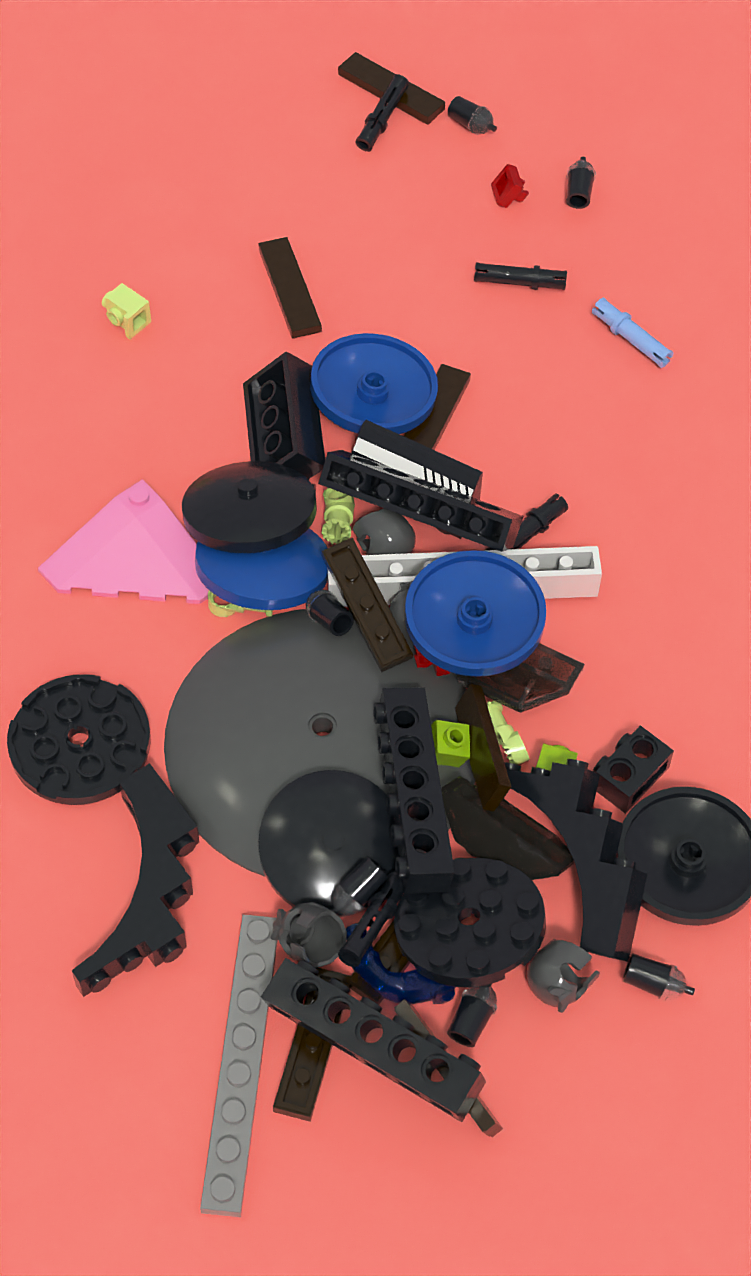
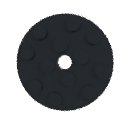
(66, 771)
(476, 954)

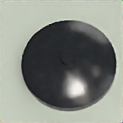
(249, 507)
(321, 833)
(693, 852)

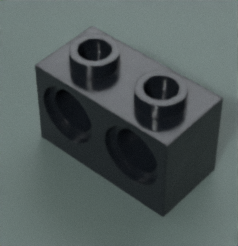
(637, 771)

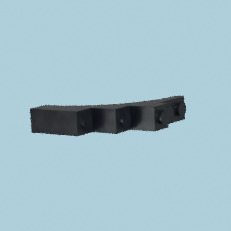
(608, 884)
(162, 885)

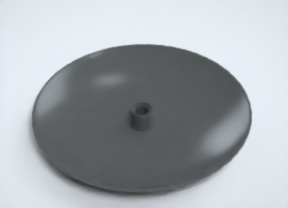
(253, 716)

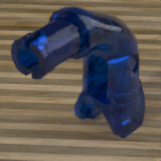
(399, 985)

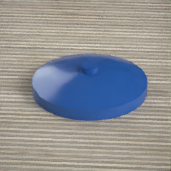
(373, 381)
(266, 578)
(475, 613)

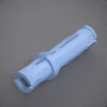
(622, 324)

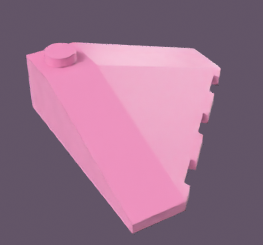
(129, 548)

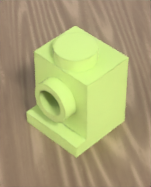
(127, 310)

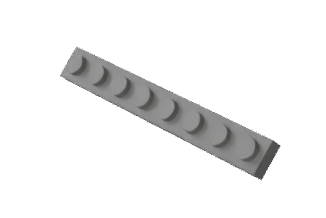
(239, 1070)

